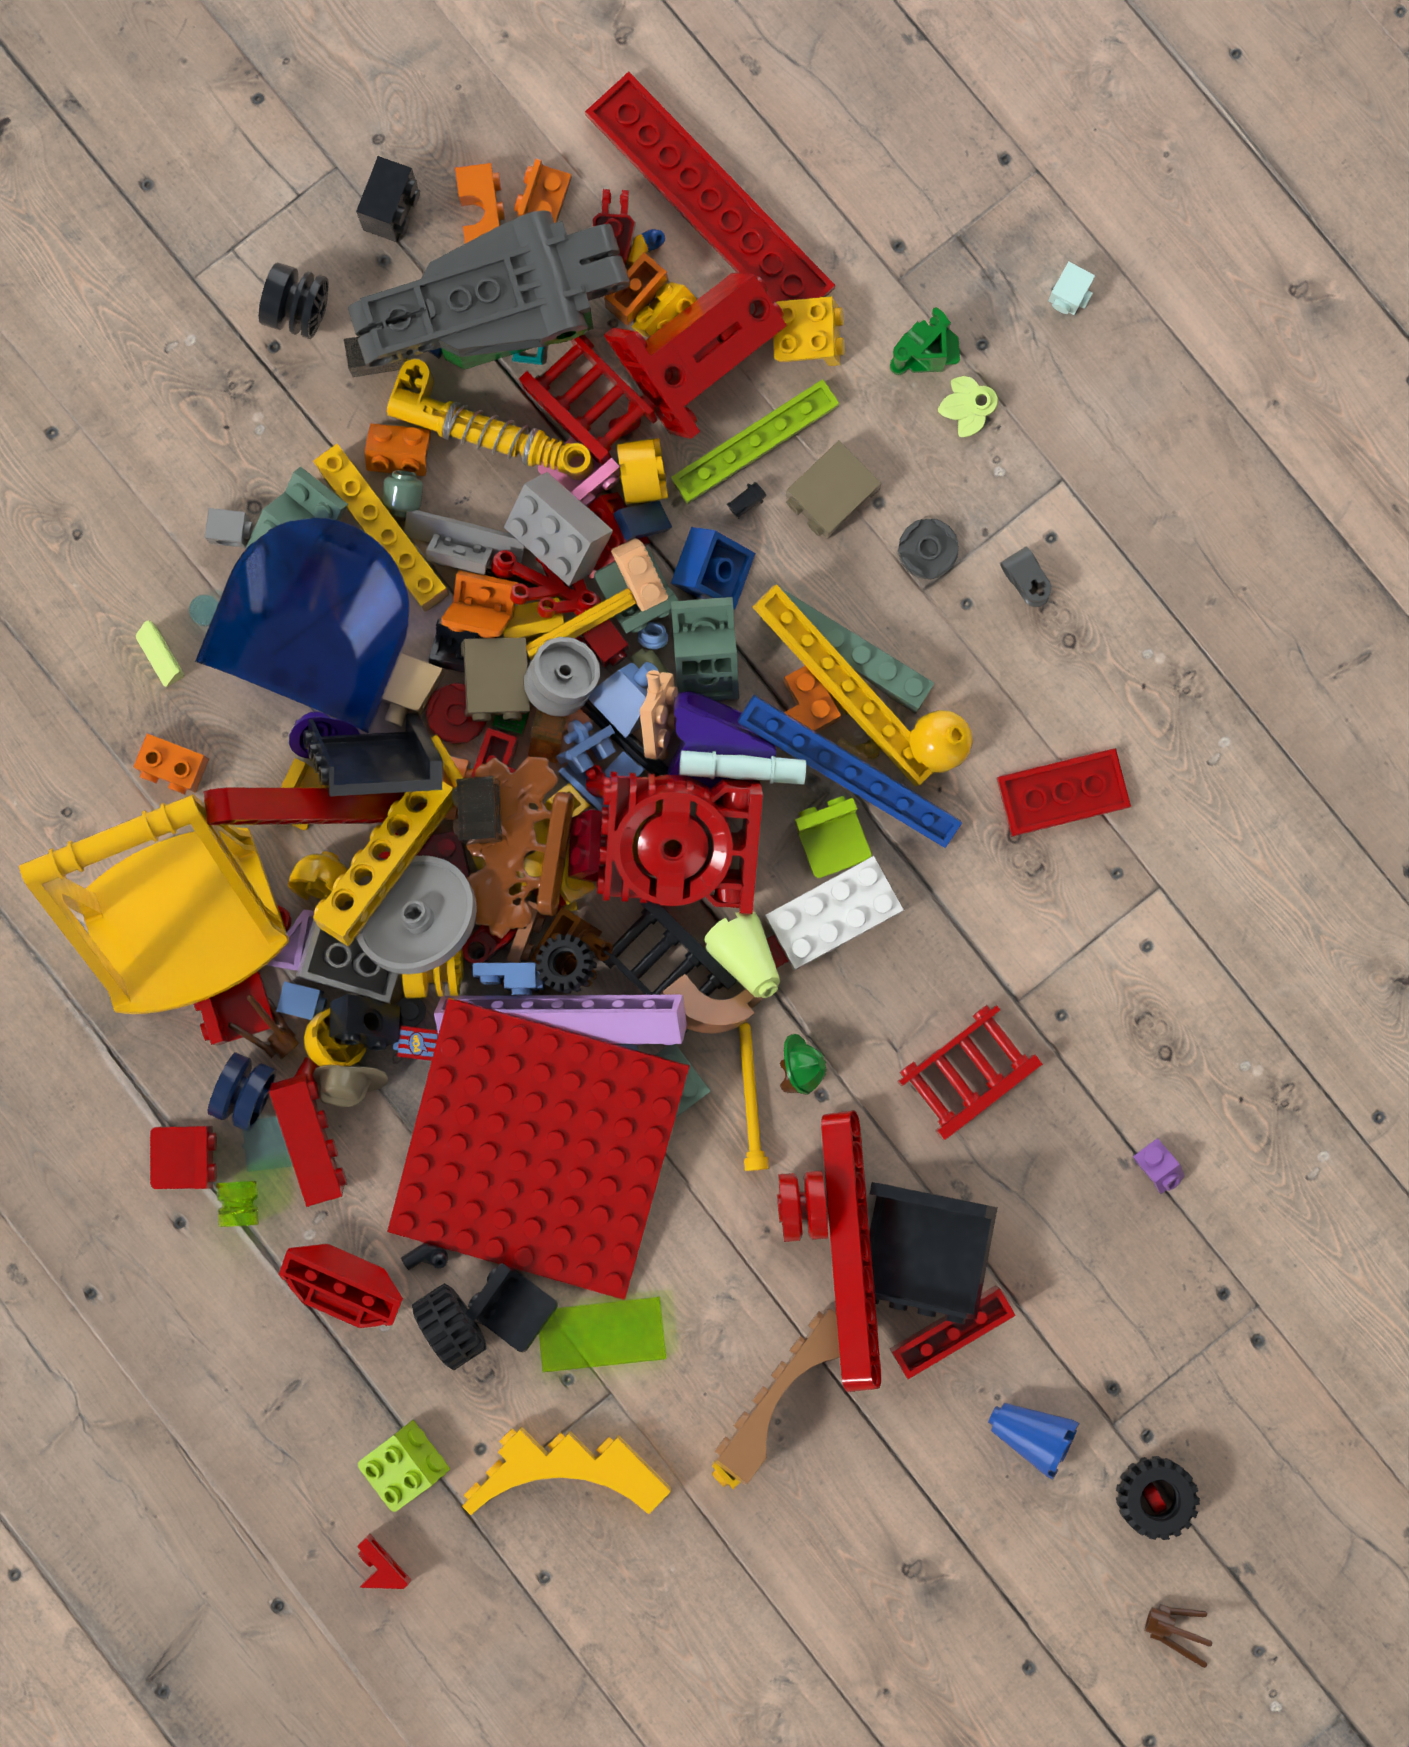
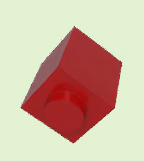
(606, 643)

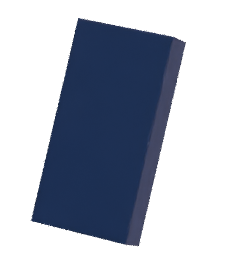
(642, 520)

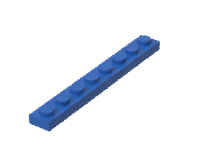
(849, 771)

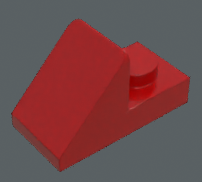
(388, 1573)

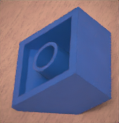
(712, 566)

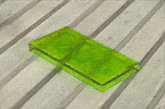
(603, 1335)

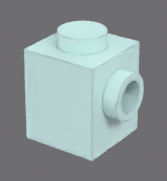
(1072, 289)

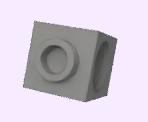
(228, 528)

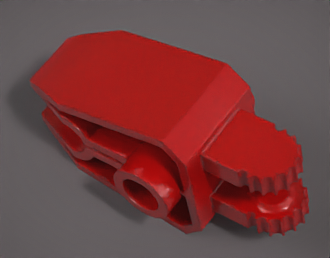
(622, 223)

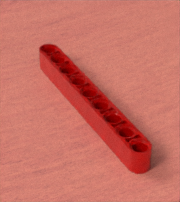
(294, 806)
(851, 1251)

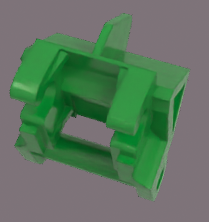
(926, 346)

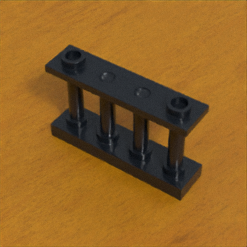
(672, 936)

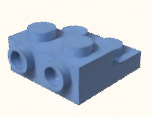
(518, 977)

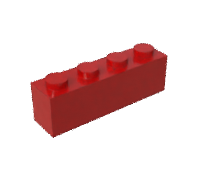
(307, 1139)
(946, 1337)

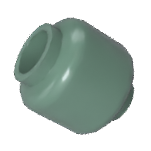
(402, 492)

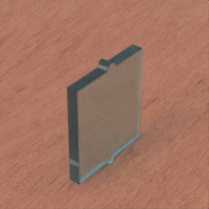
(265, 1146)

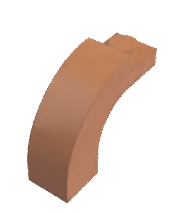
(710, 1014)

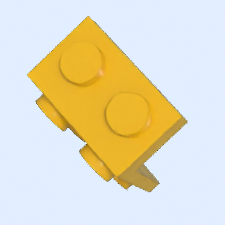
(669, 302)
(810, 331)

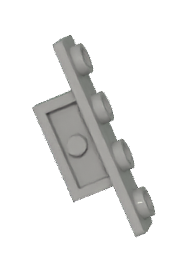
(459, 542)

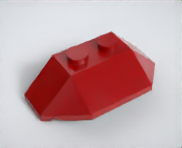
(341, 1285)

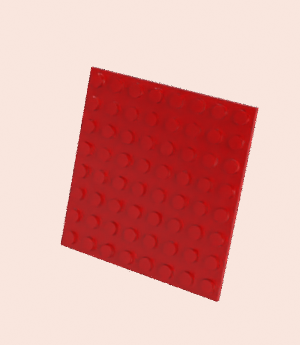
(537, 1148)

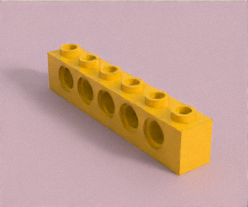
(380, 524)
(346, 924)

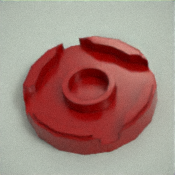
(447, 715)

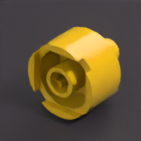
(642, 471)

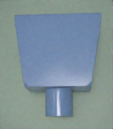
(622, 697)

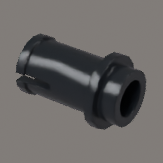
(747, 500)

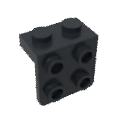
(512, 1307)

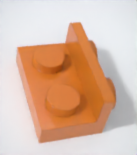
(544, 190)

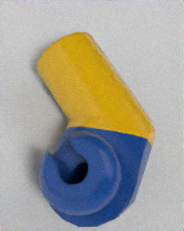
(645, 243)

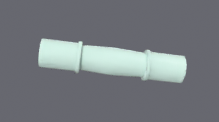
(742, 767)

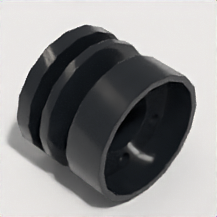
(299, 302)

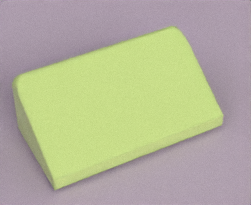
(159, 654)

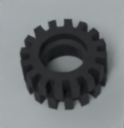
(548, 959)

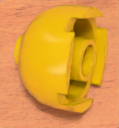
(941, 740)
(316, 875)
(327, 1050)

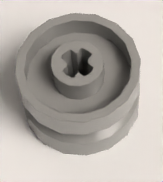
(561, 676)

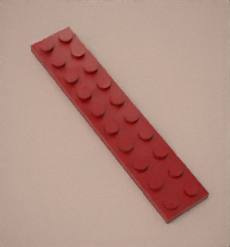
(704, 192)

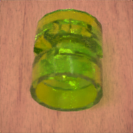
(237, 1203)

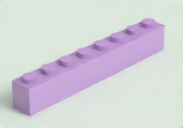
(601, 1017)

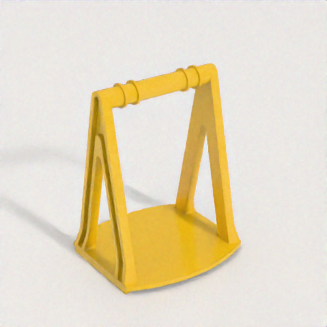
(170, 917)

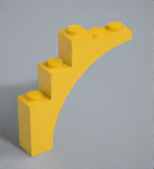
(528, 1461)

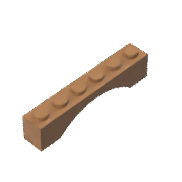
(747, 1447)

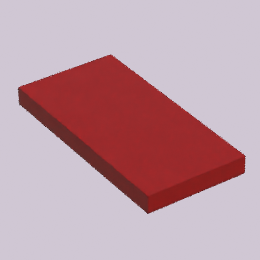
(1063, 792)

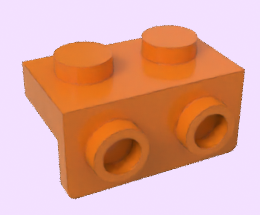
(397, 448)

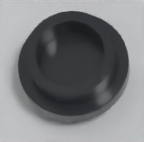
(411, 1011)

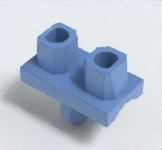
(598, 742)

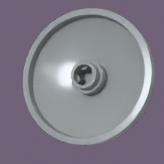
(421, 918)

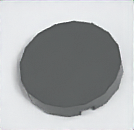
(928, 548)

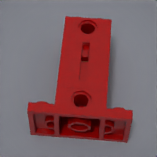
(698, 347)

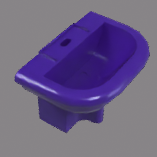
(710, 727)

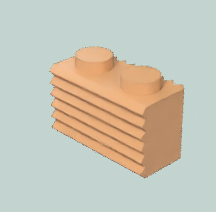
(639, 574)

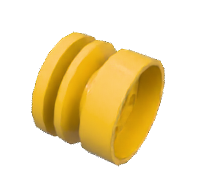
(449, 972)

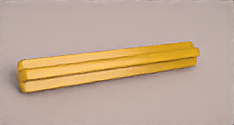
(586, 620)

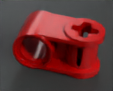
(492, 943)

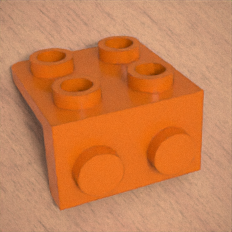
(480, 605)

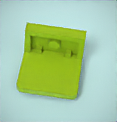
(832, 837)
(403, 1466)

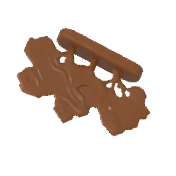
(505, 858)

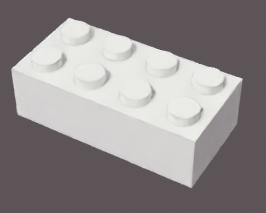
(834, 913)

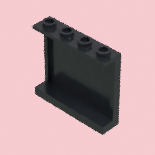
(376, 760)
(929, 1251)

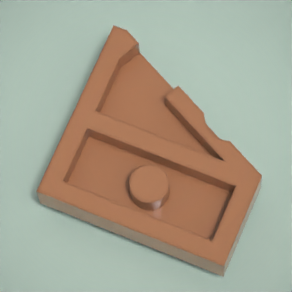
(521, 947)

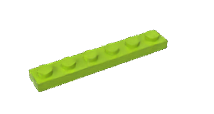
(755, 441)

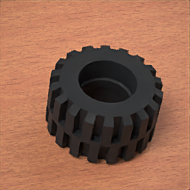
(447, 1328)
(1179, 1513)

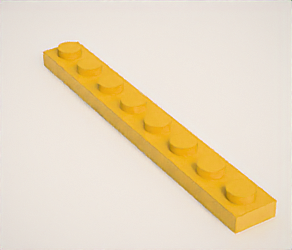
(841, 681)

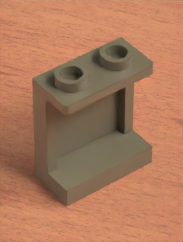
(831, 490)
(495, 678)

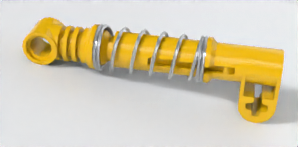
(453, 421)

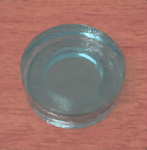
(202, 609)

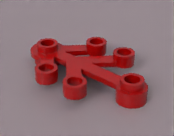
(577, 600)

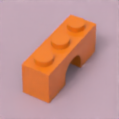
(478, 187)

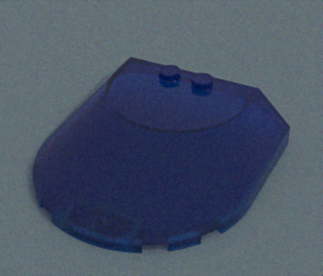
(313, 618)

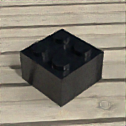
(388, 199)

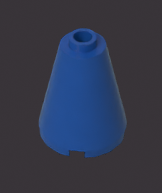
(1034, 1435)

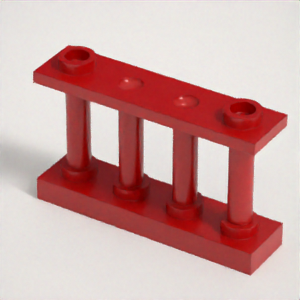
(579, 427)
(997, 1083)

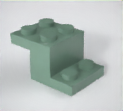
(302, 499)
(706, 647)

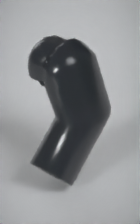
(428, 1254)

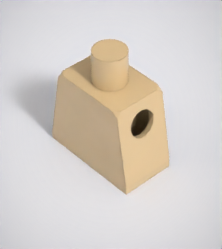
(410, 688)

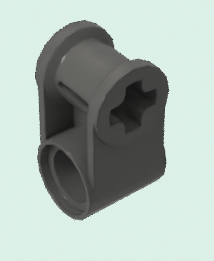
(1024, 572)

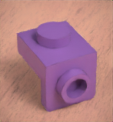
(1160, 1166)

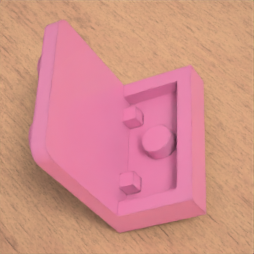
(585, 490)

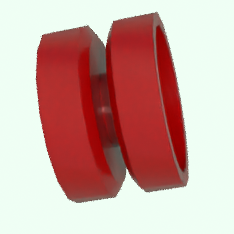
(802, 1206)

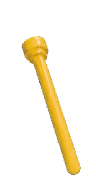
(755, 1158)

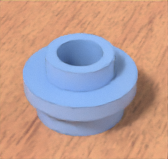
(653, 636)

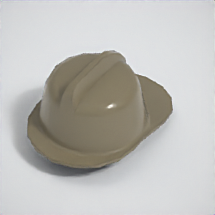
(347, 1085)

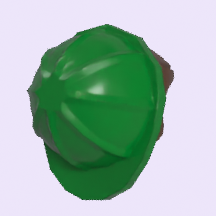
(802, 1066)

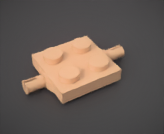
(658, 714)

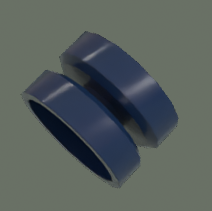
(241, 1091)

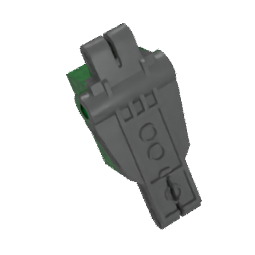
(495, 295)

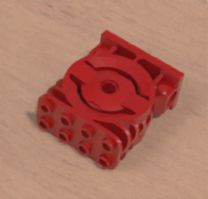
(634, 799)

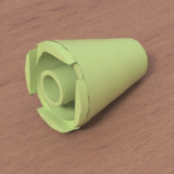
(744, 953)

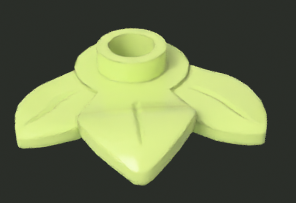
(963, 405)

